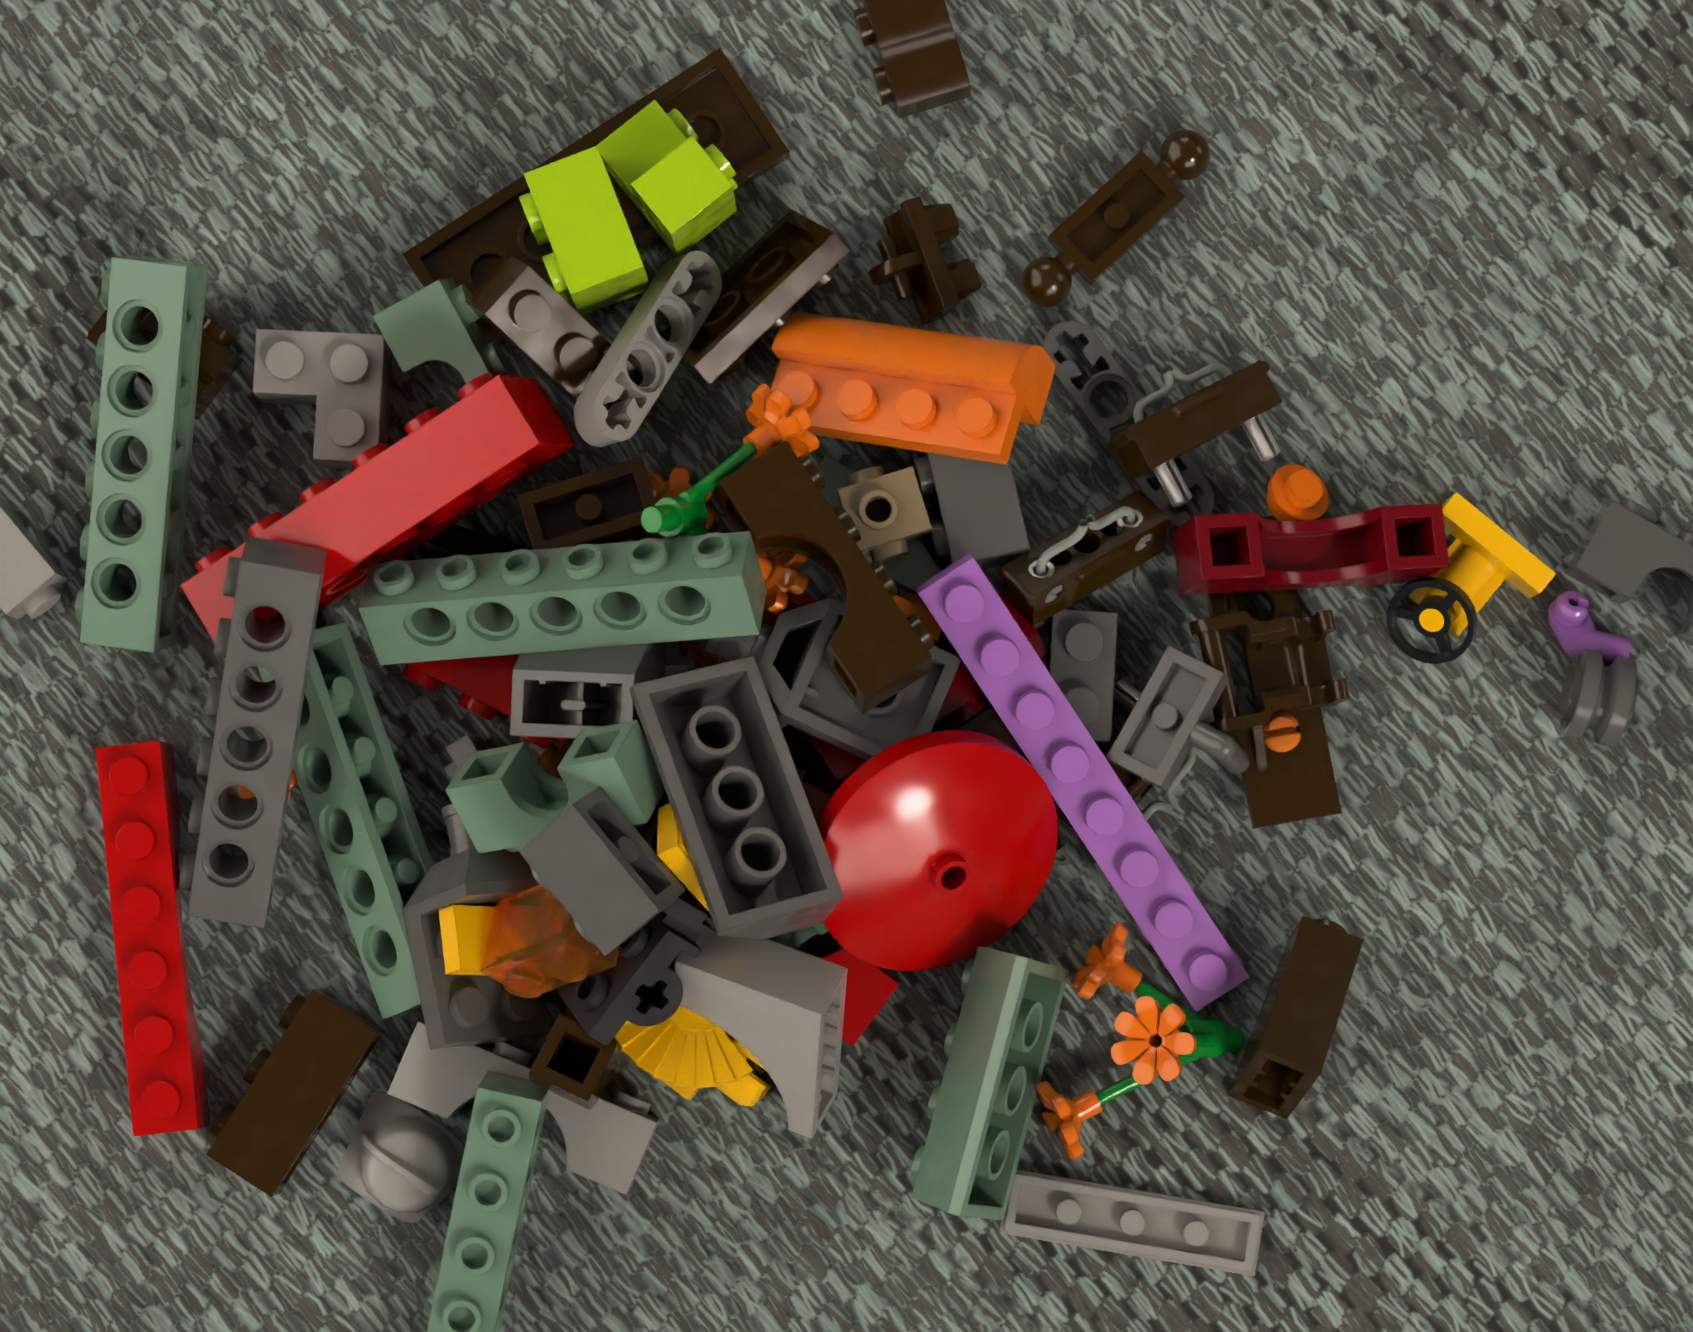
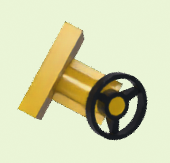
(1451, 599)

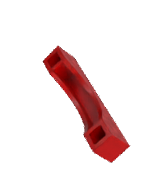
(145, 899)

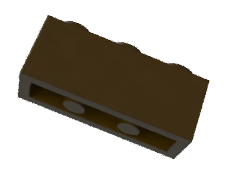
(292, 1090)

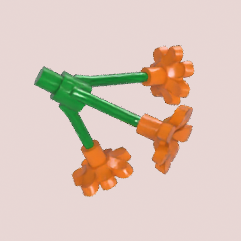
(682, 507)
(1156, 1040)

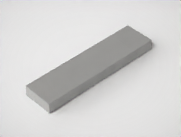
(1134, 1222)

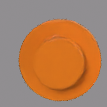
(1296, 494)

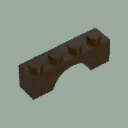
(784, 510)

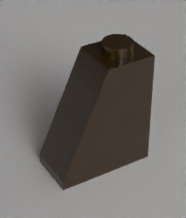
(1297, 1017)

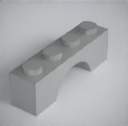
(599, 1142)

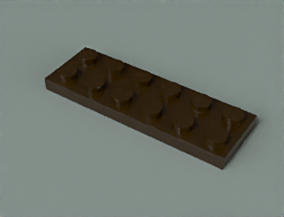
(709, 99)

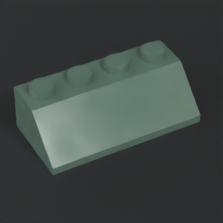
(988, 1084)

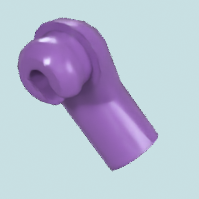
(1576, 630)

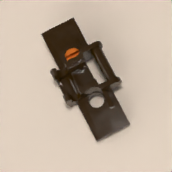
(1289, 684)

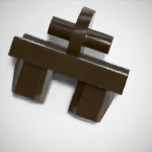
(916, 263)

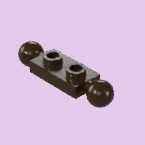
(1115, 218)

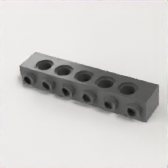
(291, 582)

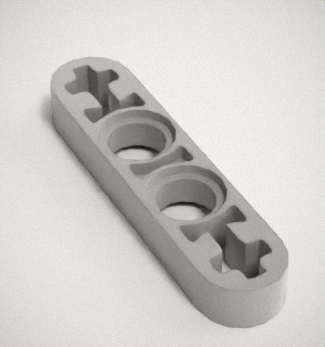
(654, 353)

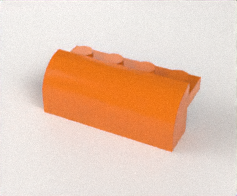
(911, 385)

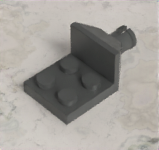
(812, 698)
(466, 1007)

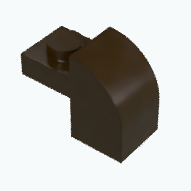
(574, 1062)

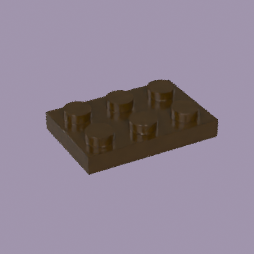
(761, 292)

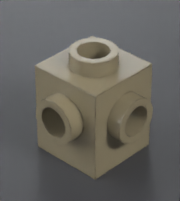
(896, 494)

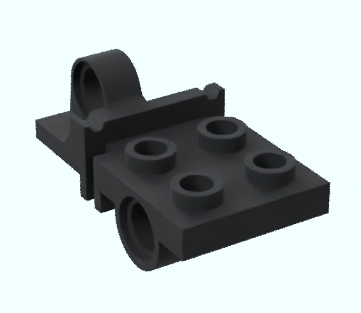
(642, 982)

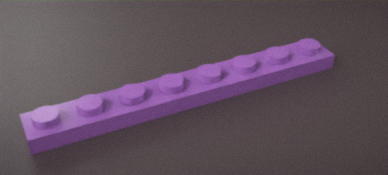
(1082, 781)

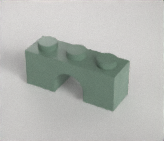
(440, 327)
(511, 799)

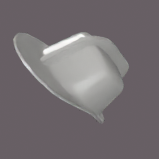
(400, 1158)

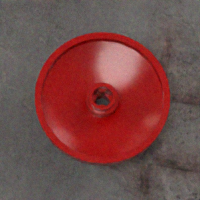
(937, 849)

